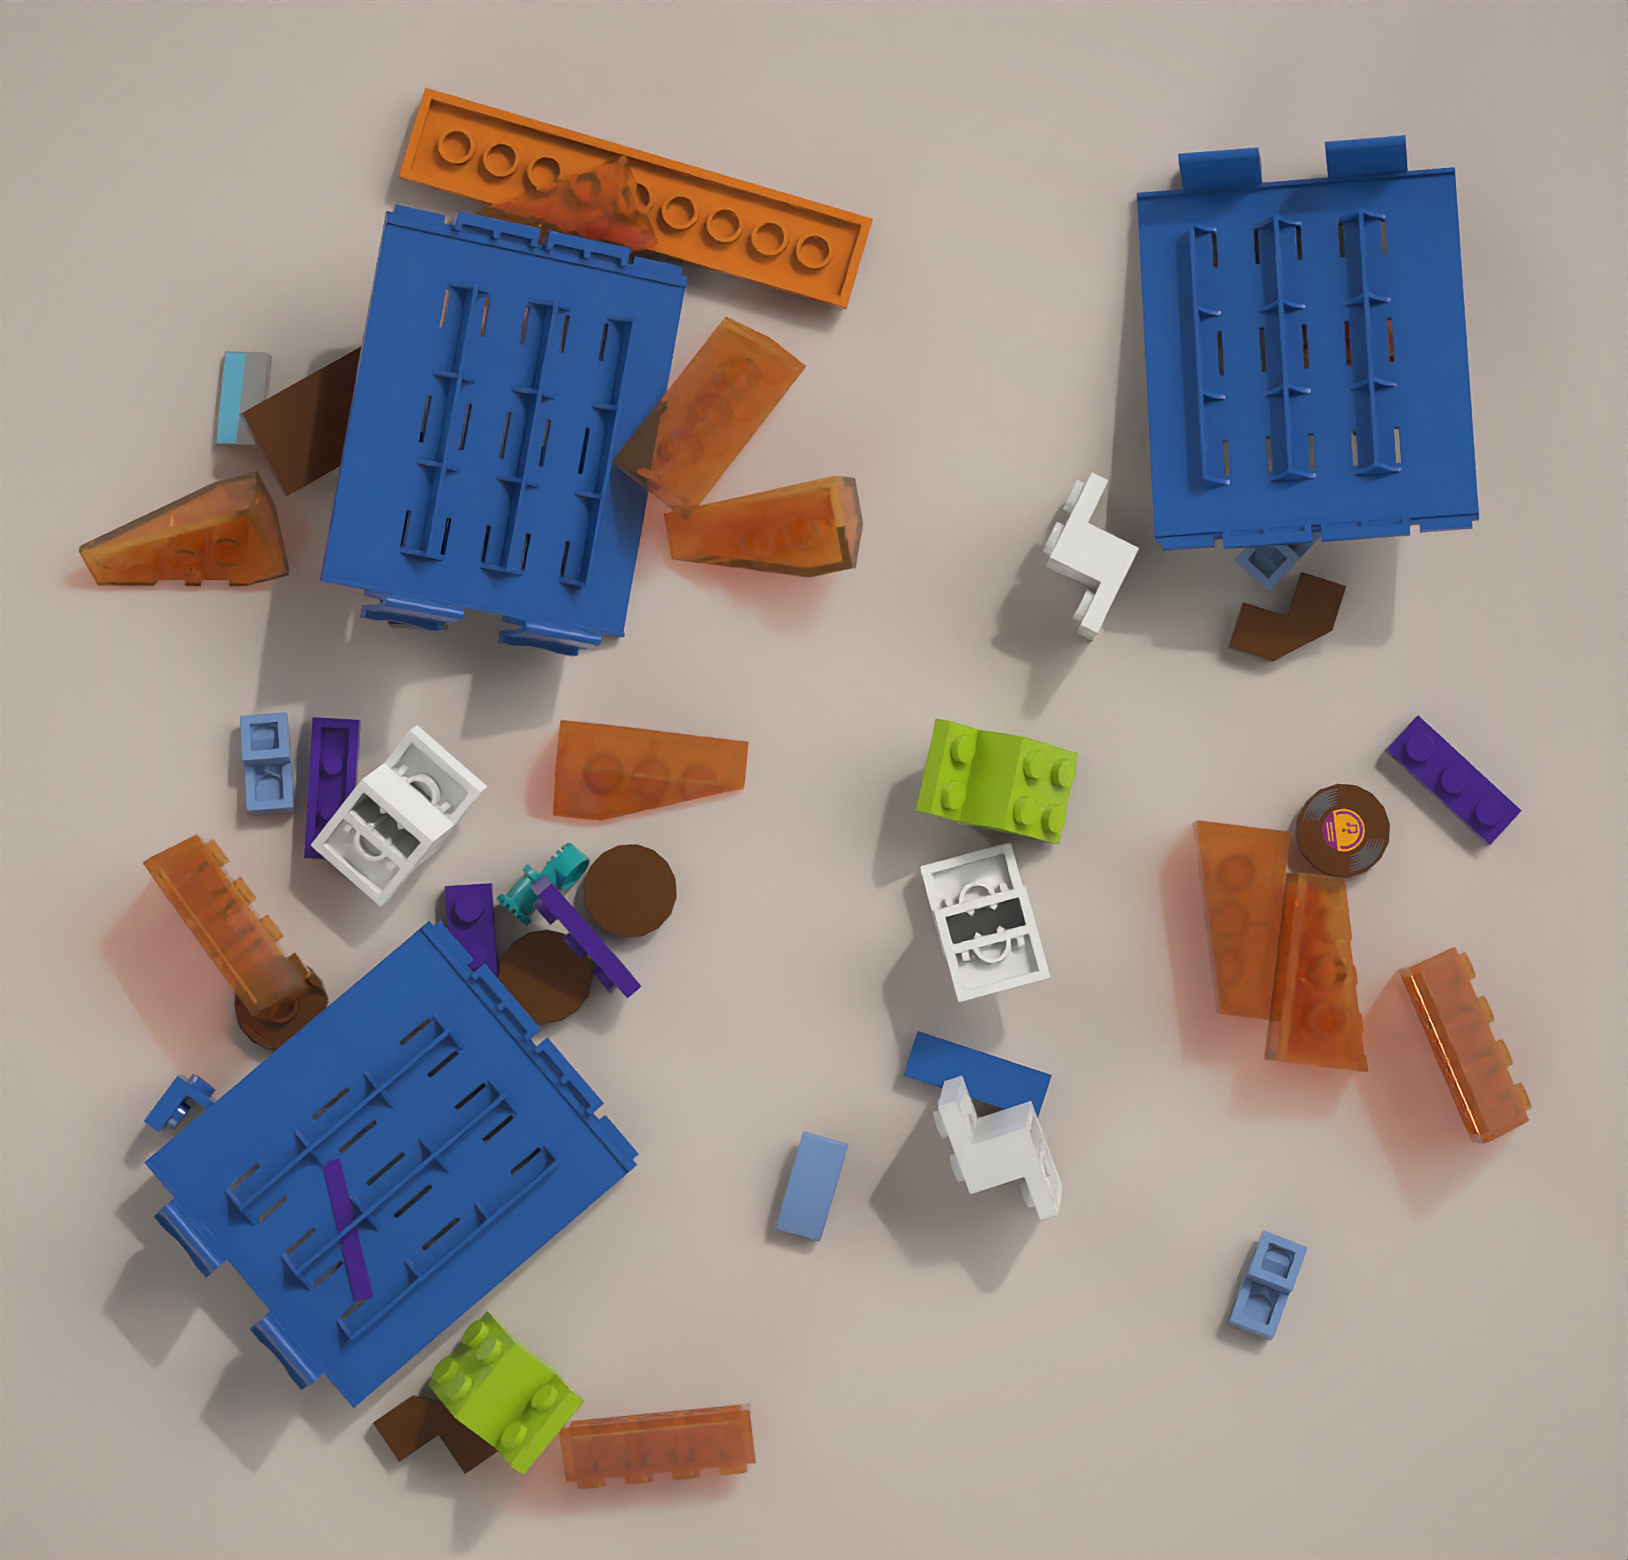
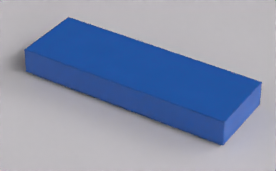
(985, 1075)

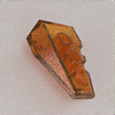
(784, 530)
(210, 534)
(629, 770)

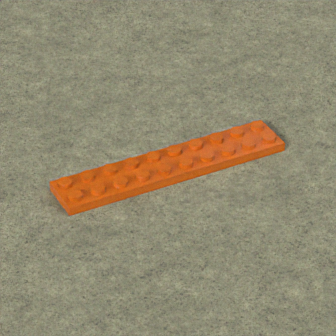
(693, 211)

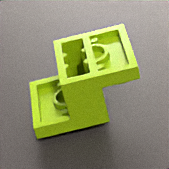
(997, 781)
(504, 1392)

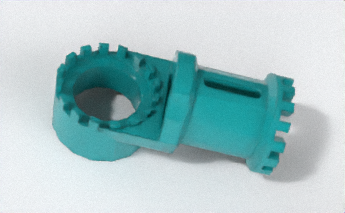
(561, 871)

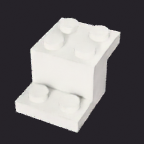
(1089, 555)
(398, 816)
(984, 922)
(998, 1148)

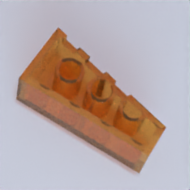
(1242, 900)

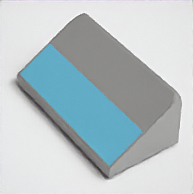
(243, 386)

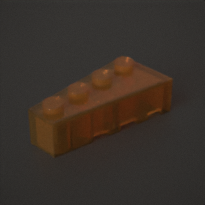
(1314, 982)

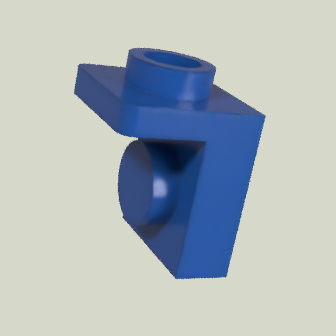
(172, 1107)

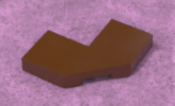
(1276, 635)
(424, 1418)

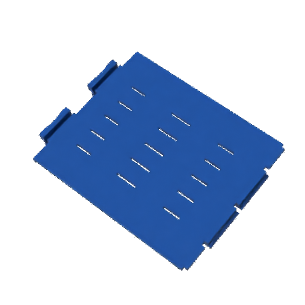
(413, 357)
(1418, 393)
(359, 1048)

